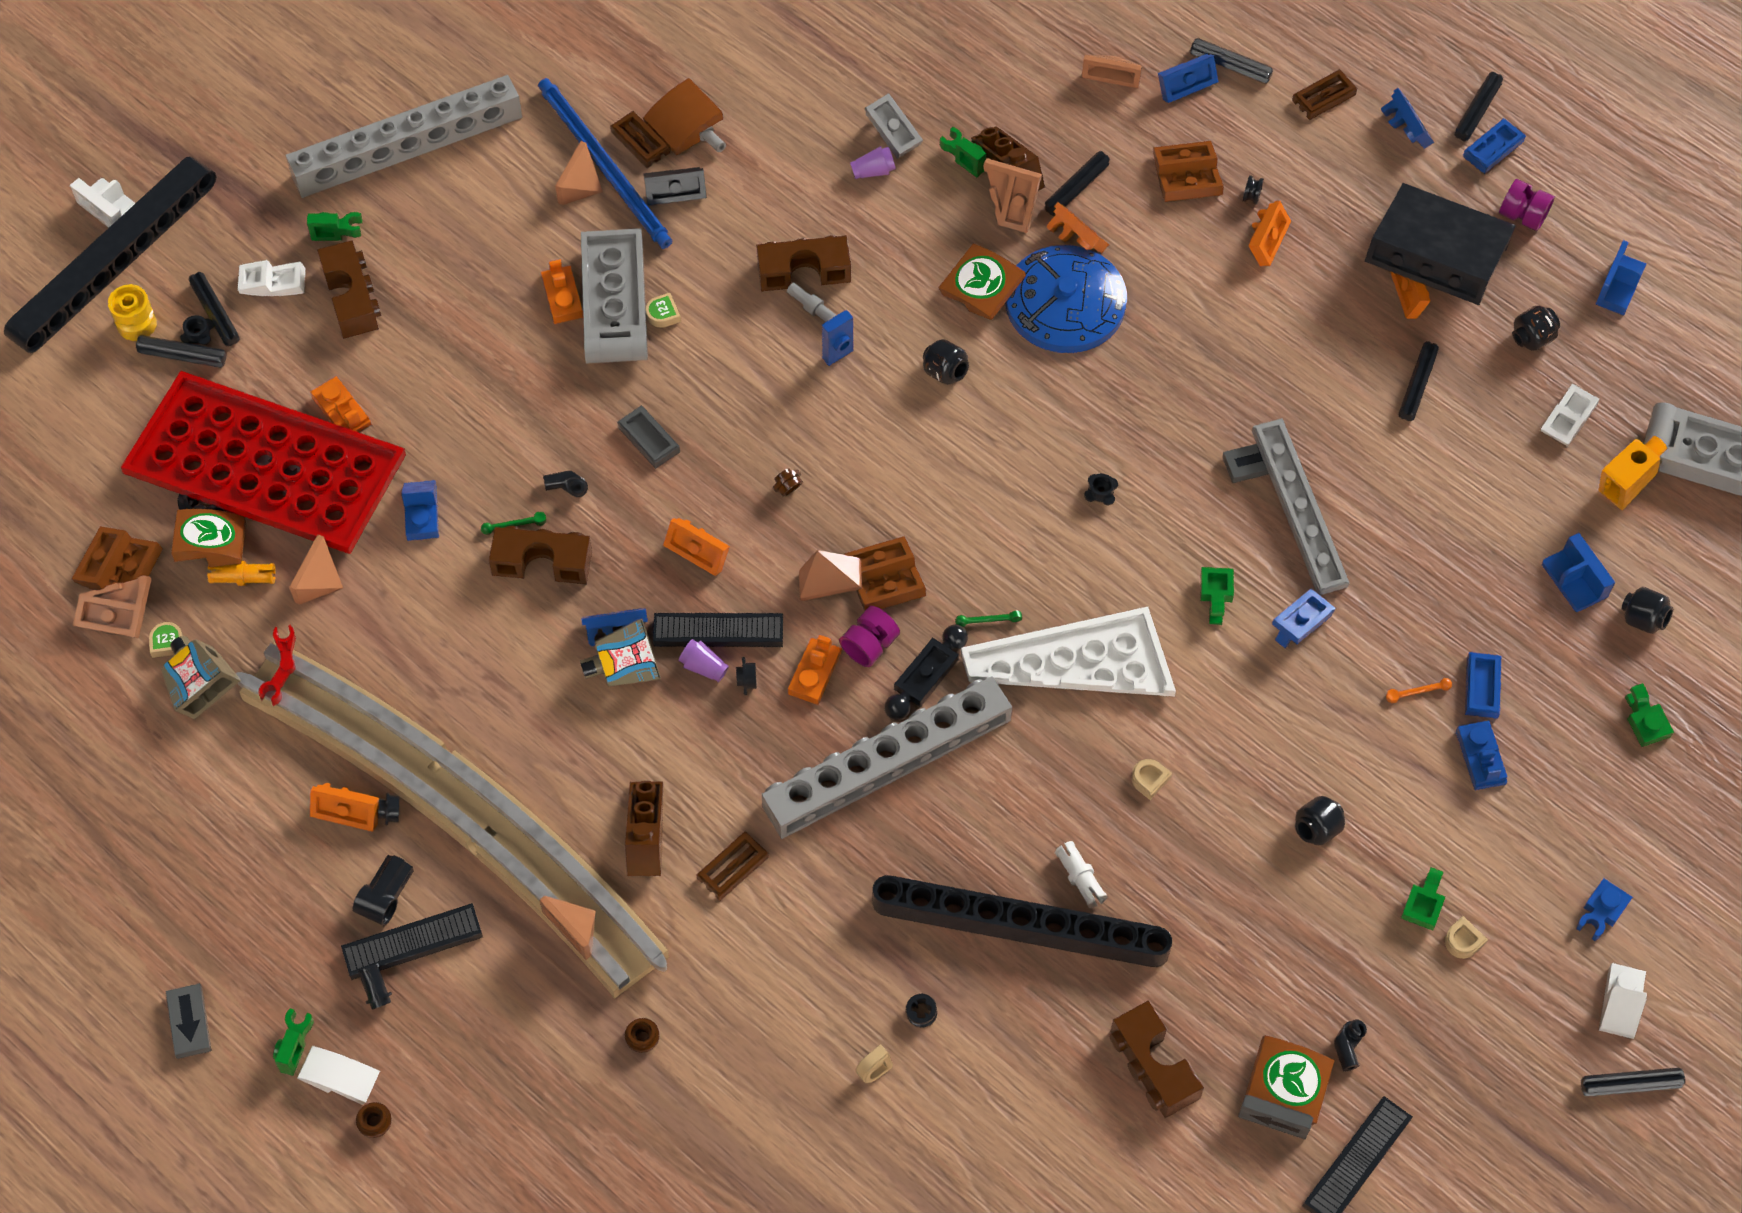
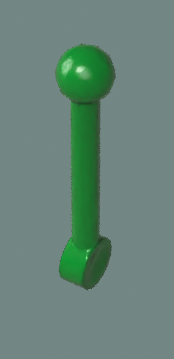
(539, 519)
(1014, 616)

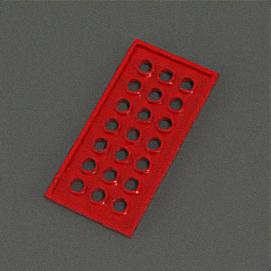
(256, 503)

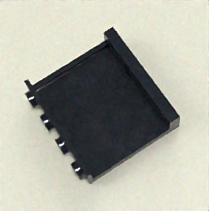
(1439, 243)

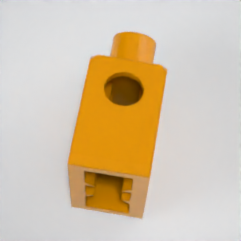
(1631, 471)

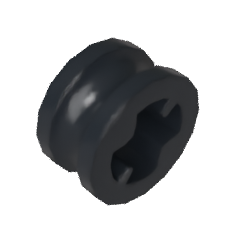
(1253, 189)
(930, 1005)

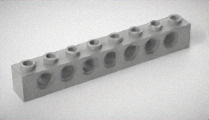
(404, 136)
(880, 771)

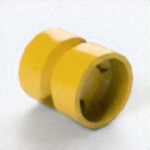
(132, 312)

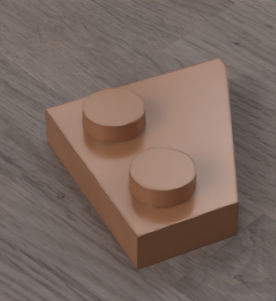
(1013, 192)
(115, 608)

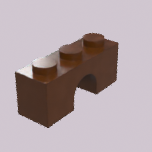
(825, 255)
(343, 269)
(515, 548)
(1168, 1086)

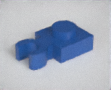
(1604, 907)

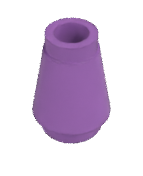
(873, 164)
(703, 661)

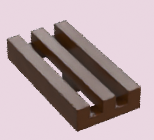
(1327, 98)
(653, 155)
(739, 876)

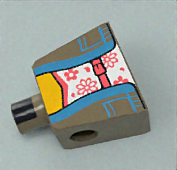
(623, 657)
(196, 676)

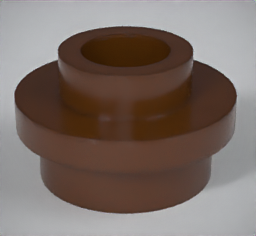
(787, 481)
(642, 1025)
(369, 1111)

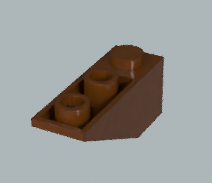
(1005, 149)
(644, 829)

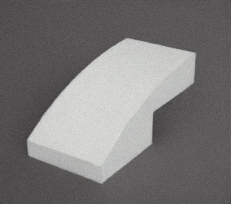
(264, 280)
(1570, 415)
(338, 1074)

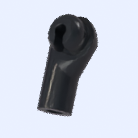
(567, 481)
(1346, 1042)

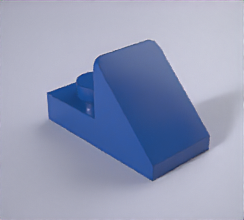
(420, 510)

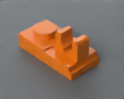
(1071, 225)
(1269, 233)
(561, 293)
(1412, 295)
(340, 405)
(696, 545)
(814, 670)
(344, 807)

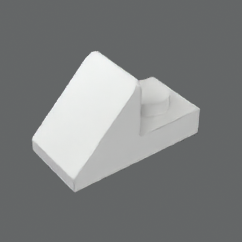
(1623, 1001)

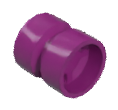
(1526, 204)
(871, 634)

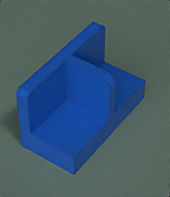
(1621, 282)
(1579, 574)

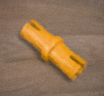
(242, 573)

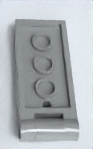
(613, 296)
(1698, 447)

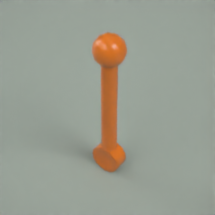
(1393, 695)

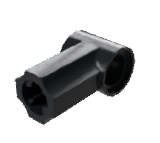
(379, 898)

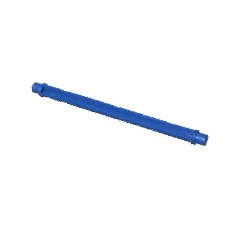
(605, 164)

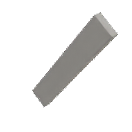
(1300, 507)

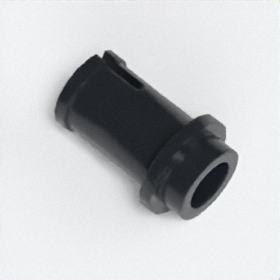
(374, 986)

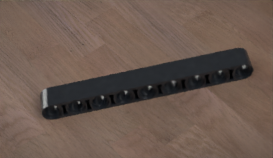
(109, 255)
(1033, 933)

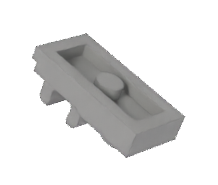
(893, 126)

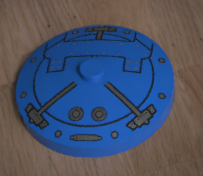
(1067, 299)

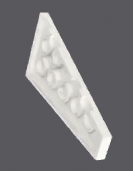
(1094, 655)

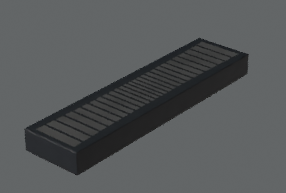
(718, 629)
(413, 940)
(1358, 1159)

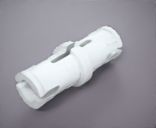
(1081, 874)

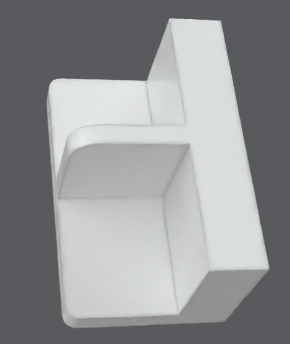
(102, 199)

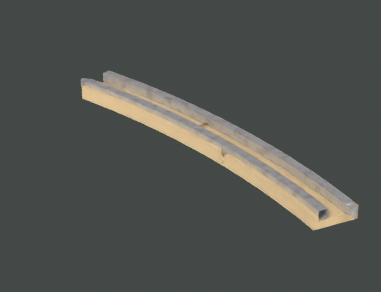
(462, 804)

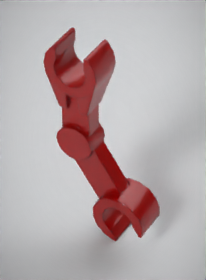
(286, 667)

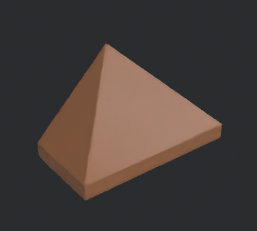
(1111, 70)
(578, 178)
(316, 574)
(829, 575)
(572, 921)

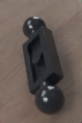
(926, 672)

